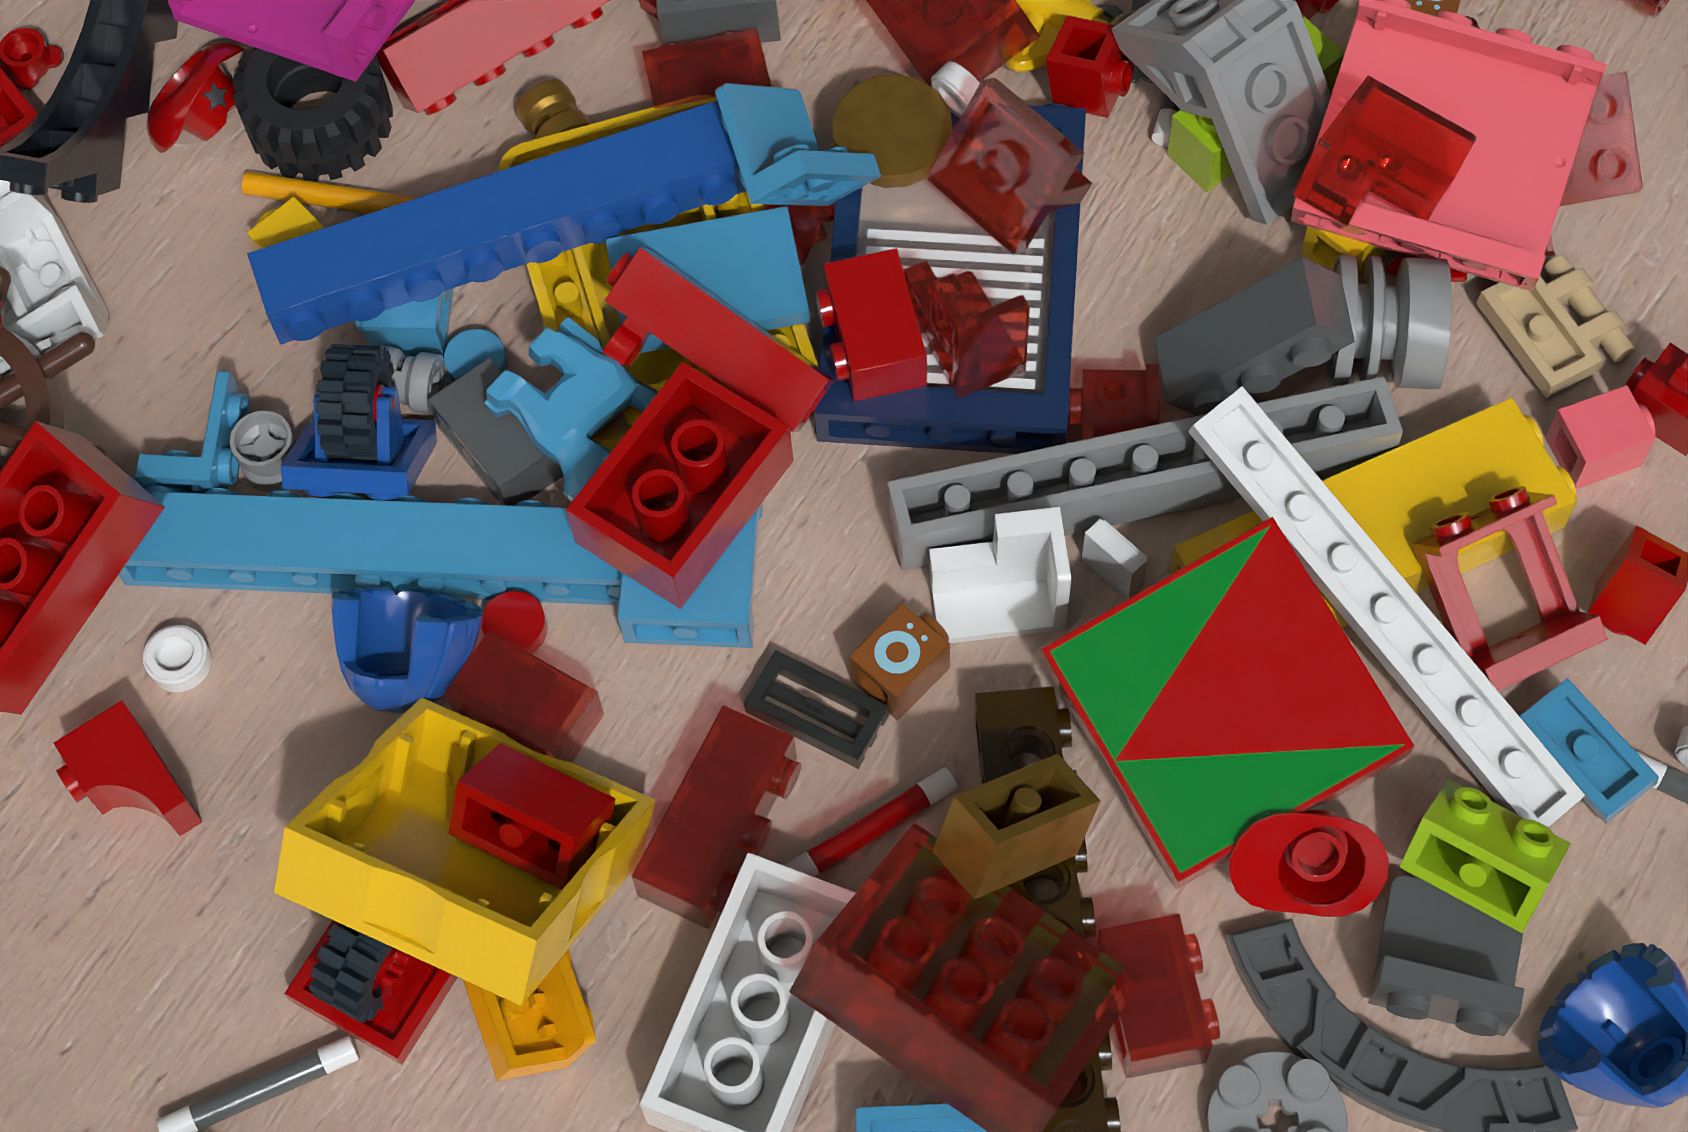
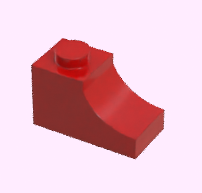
(120, 767)

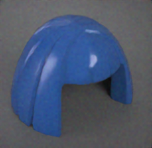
(402, 643)
(1622, 1029)

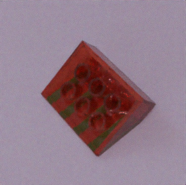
(962, 992)

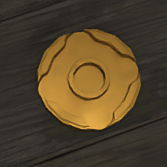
(898, 123)

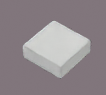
(1114, 558)

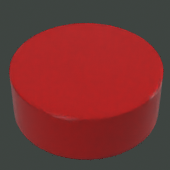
(517, 619)

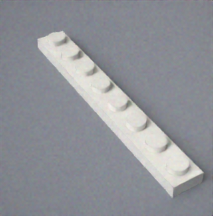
(1385, 612)

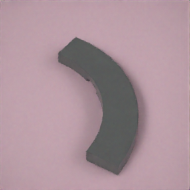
(1375, 1066)

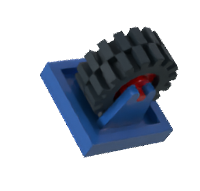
(358, 431)

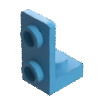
(217, 464)

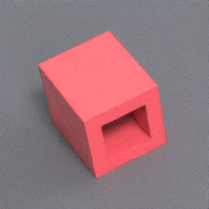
(1601, 436)

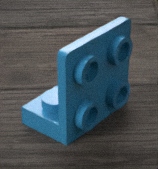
(780, 151)

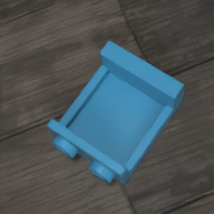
(713, 615)

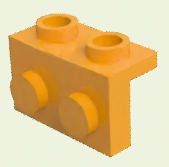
(542, 1033)

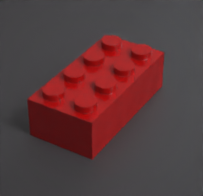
(63, 542)

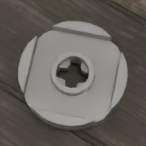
(1279, 1080)

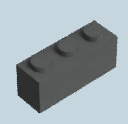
(1255, 337)

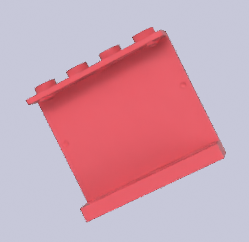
(1518, 102)

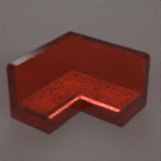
(1387, 149)
(966, 333)

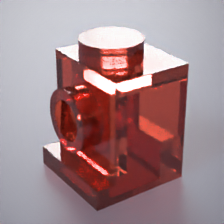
(1115, 401)

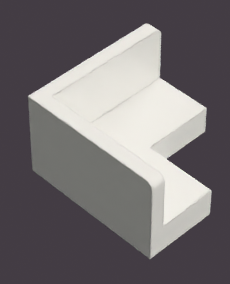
(1005, 584)

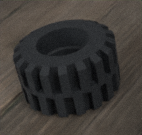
(316, 138)

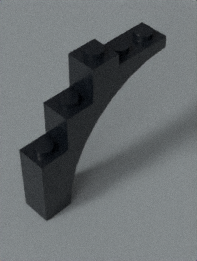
(80, 129)

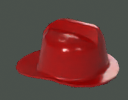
(1308, 864)

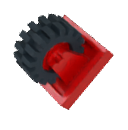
(370, 990)

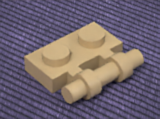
(1546, 336)

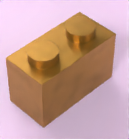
(1015, 826)

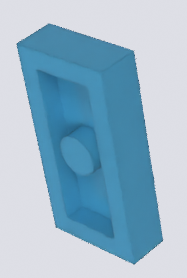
(1589, 750)

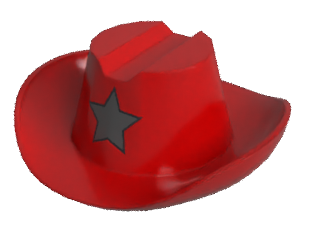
(193, 98)

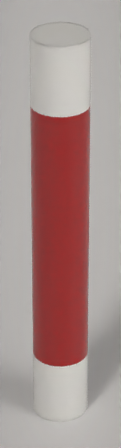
(875, 824)

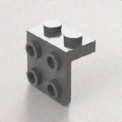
(1446, 961)

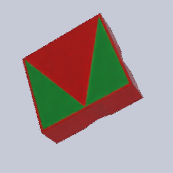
(1225, 700)

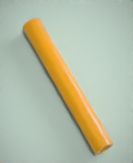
(319, 193)

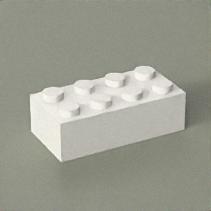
(741, 1038)

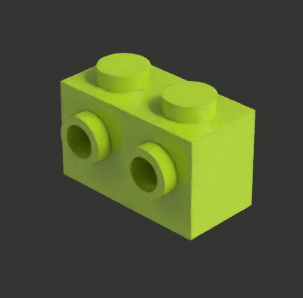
(1485, 854)

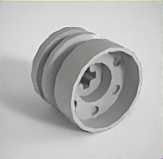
(1396, 322)

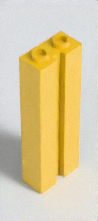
(1428, 480)

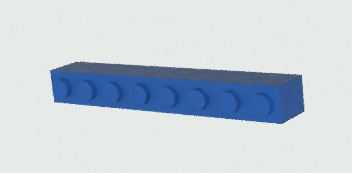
(496, 223)

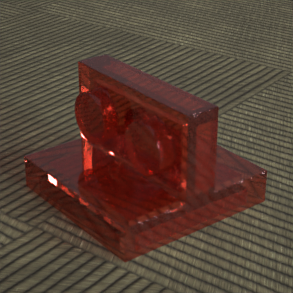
(1008, 166)

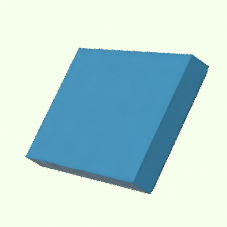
(738, 258)

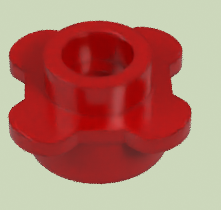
(26, 44)

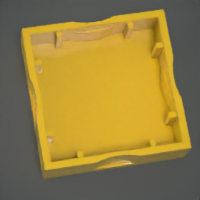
(384, 864)

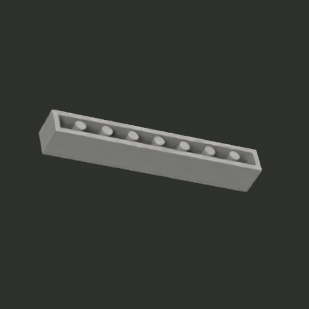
(1129, 472)

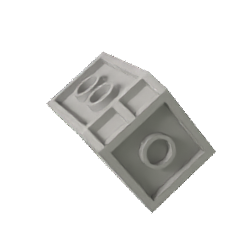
(1246, 71)

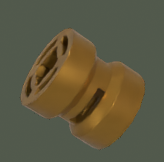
(550, 109)

